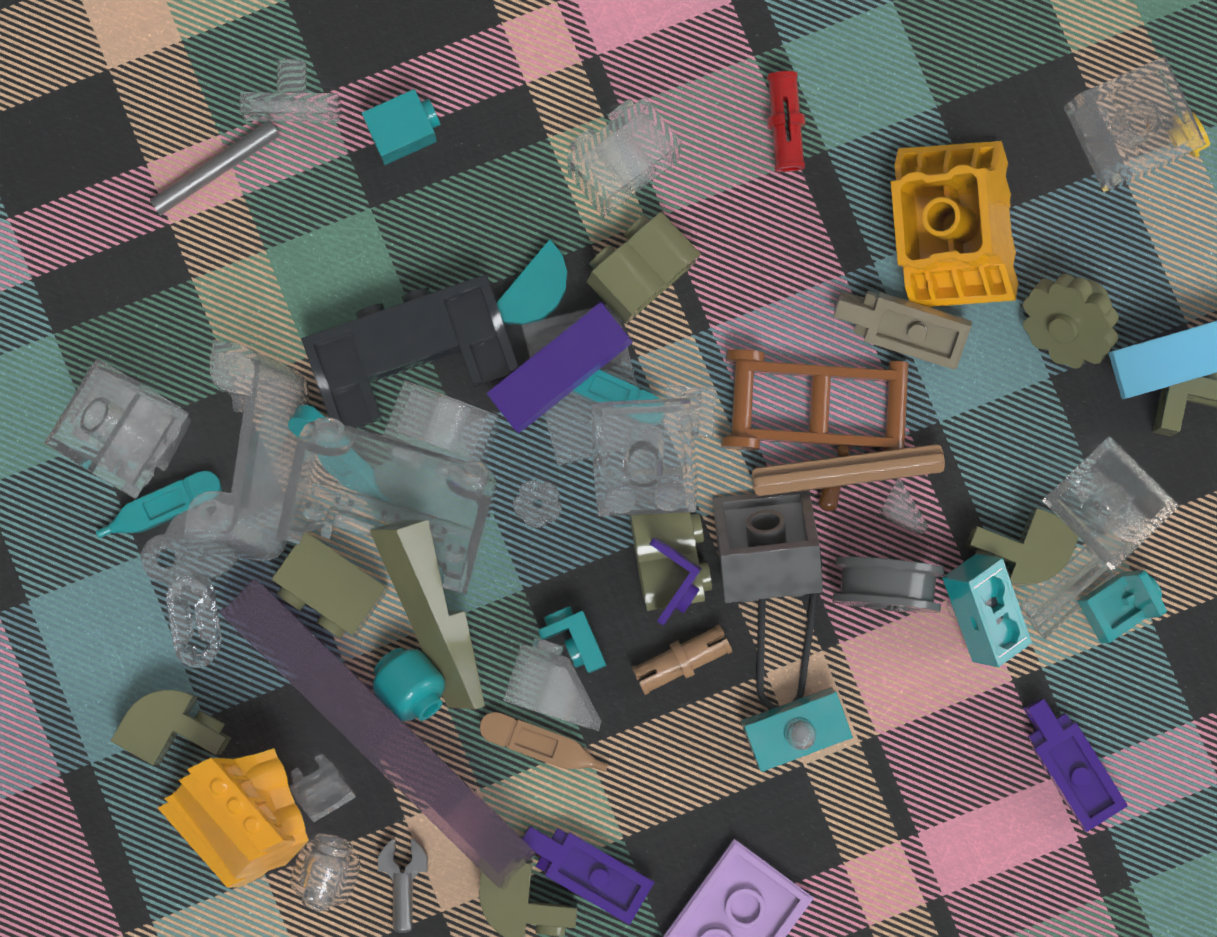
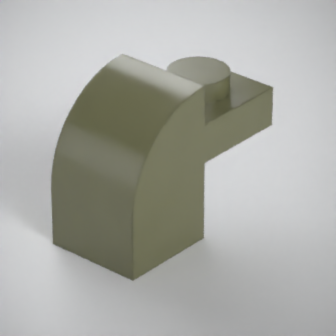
(1038, 555)
(158, 718)
(510, 909)

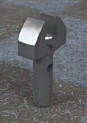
(402, 881)

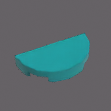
(536, 290)

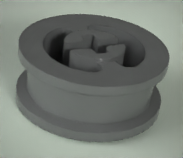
(888, 584)

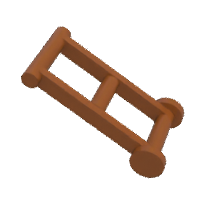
(752, 361)

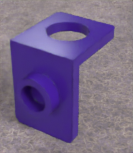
(687, 590)

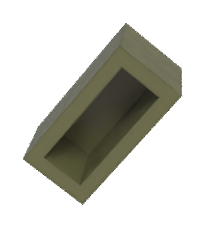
(329, 585)

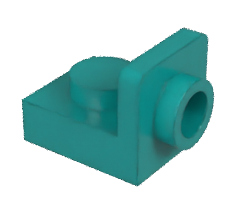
(583, 646)

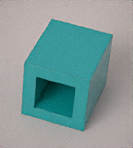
(401, 126)

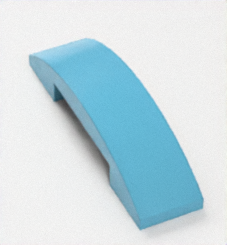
(1166, 360)

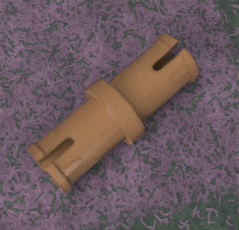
(682, 659)

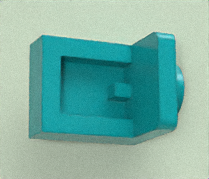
(1122, 604)

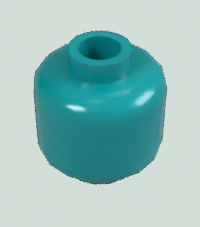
(409, 684)

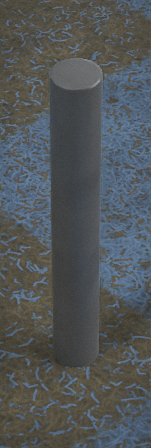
(214, 167)

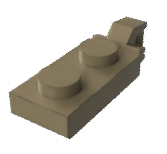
(905, 327)

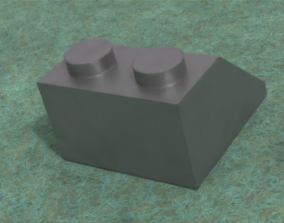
(767, 546)

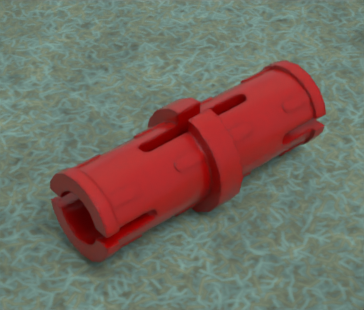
(787, 153)

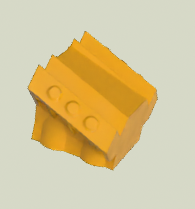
(954, 224)
(238, 816)

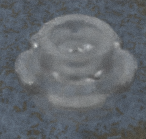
(534, 516)

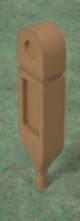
(537, 742)

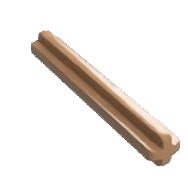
(848, 470)

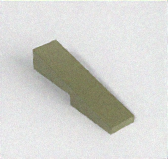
(442, 633)

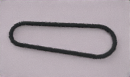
(806, 650)

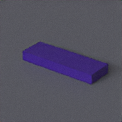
(559, 367)

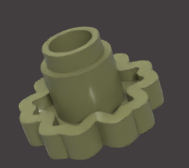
(1071, 320)

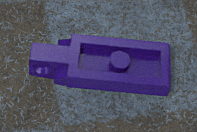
(1073, 766)
(590, 872)

